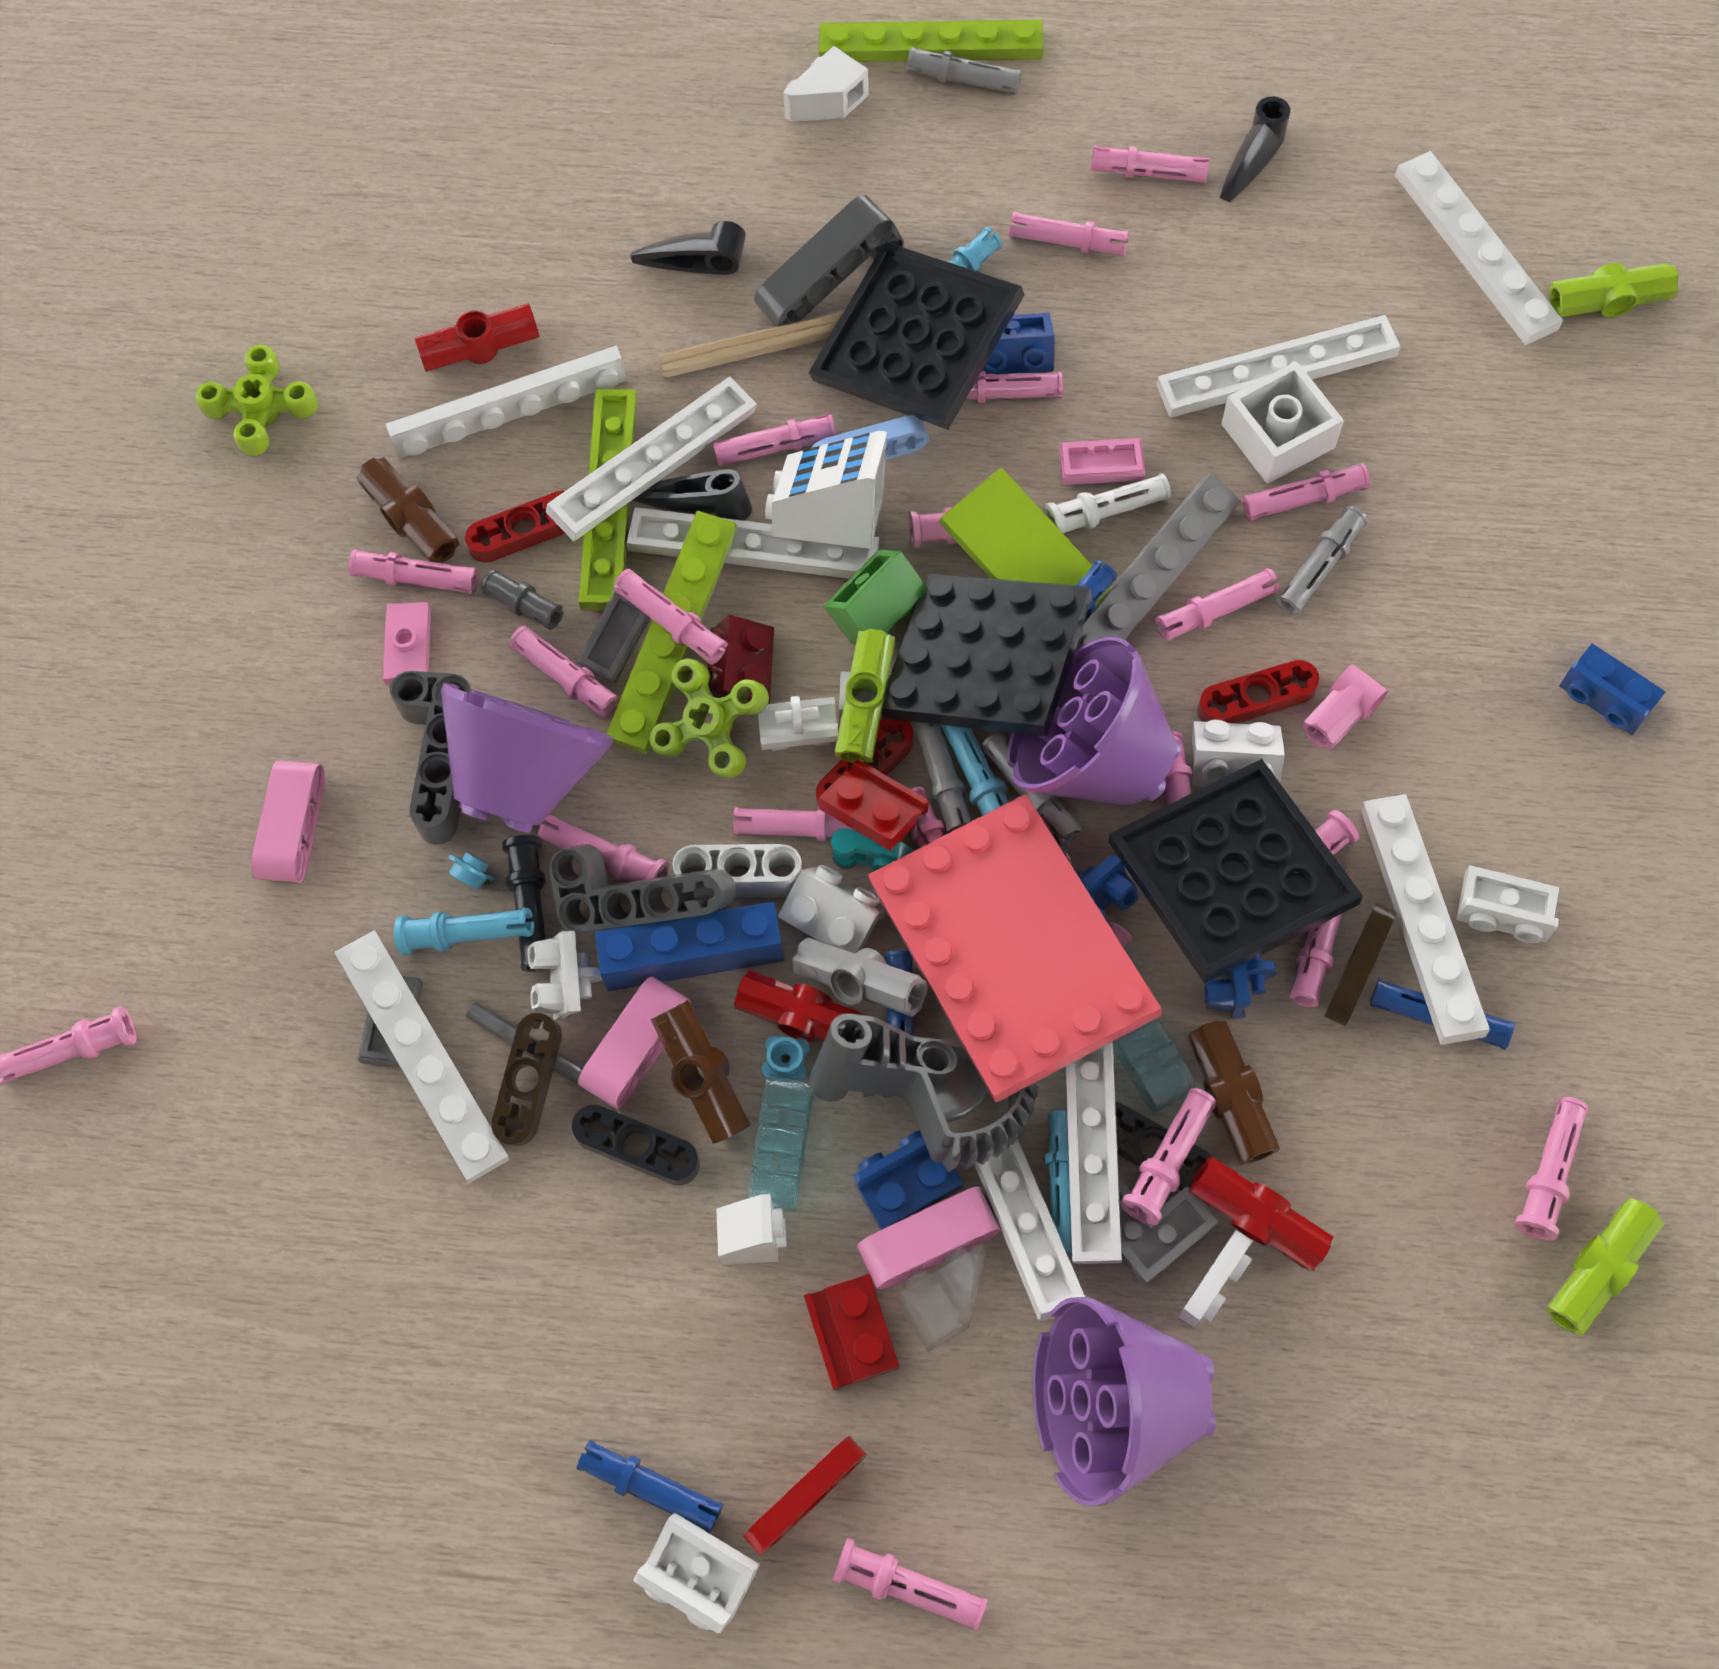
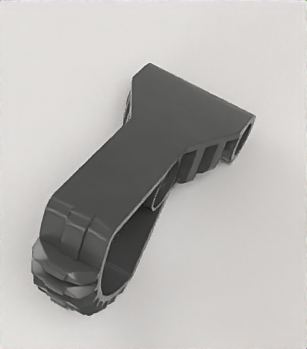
(929, 1073)

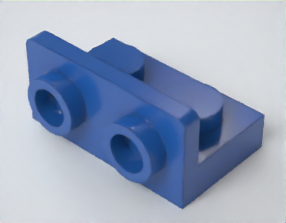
(1024, 346)
(1611, 689)
(903, 1181)

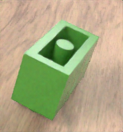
(876, 595)

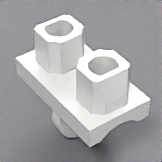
(798, 723)
(569, 976)

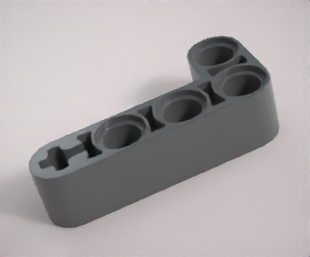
(826, 261)
(433, 755)
(643, 894)

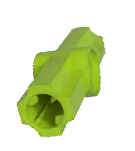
(1614, 289)
(868, 673)
(1604, 1266)

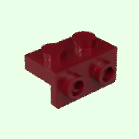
(746, 655)

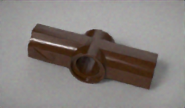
(407, 510)
(1235, 1092)
(710, 1095)

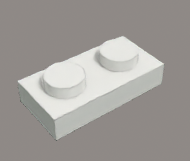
(1229, 1264)

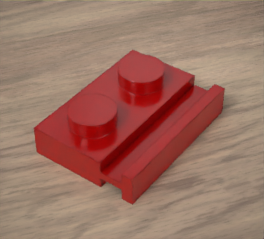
(873, 804)
(851, 1332)

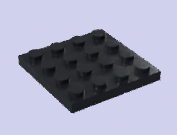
(917, 334)
(986, 654)
(1234, 870)

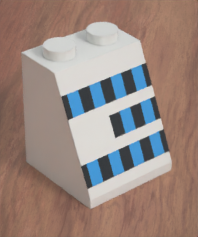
(831, 492)

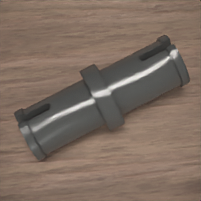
(522, 599)

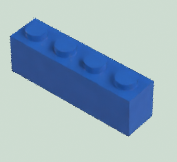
(689, 946)

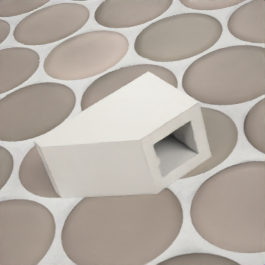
(827, 89)
(750, 1231)

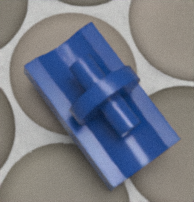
(1109, 885)
(1234, 990)

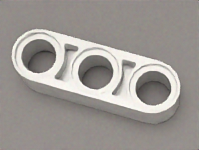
(759, 858)

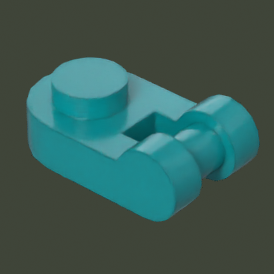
(854, 848)

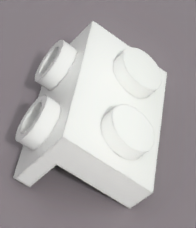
(1228, 747)
(1508, 905)
(831, 909)
(696, 1574)

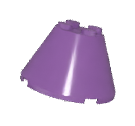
(1105, 736)
(513, 756)
(1115, 1399)

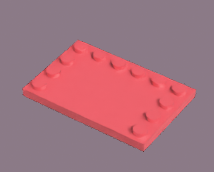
(1013, 947)

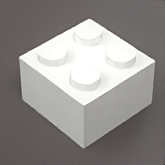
(1282, 422)

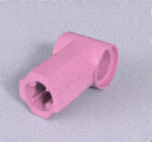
(1349, 699)

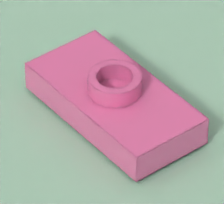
(1101, 461)
(406, 639)

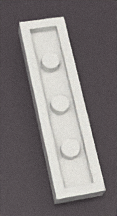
(1028, 1230)

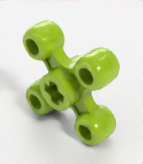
(256, 400)
(693, 723)

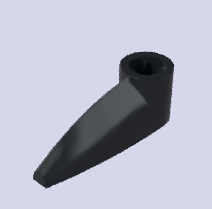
(1258, 146)
(704, 253)
(708, 492)

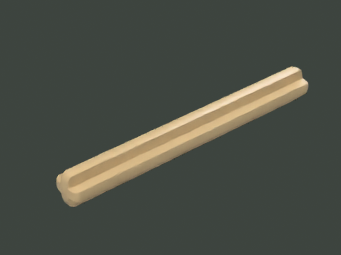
(748, 345)

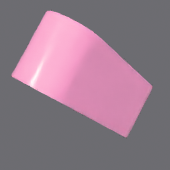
(288, 821)
(629, 1045)
(928, 1237)

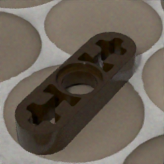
(1360, 964)
(531, 1116)

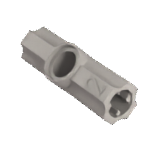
(860, 976)

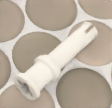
(1086, 505)

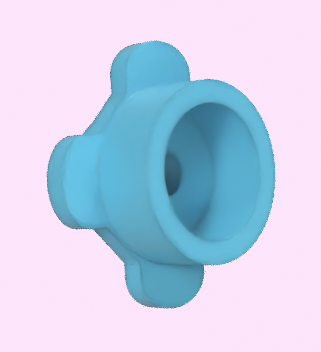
(470, 870)
(781, 1046)

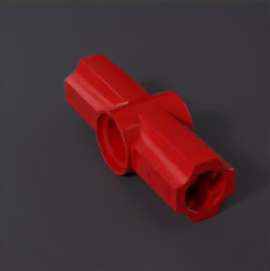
(477, 337)
(795, 1010)
(1261, 1214)

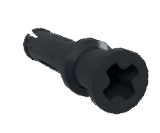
(526, 881)

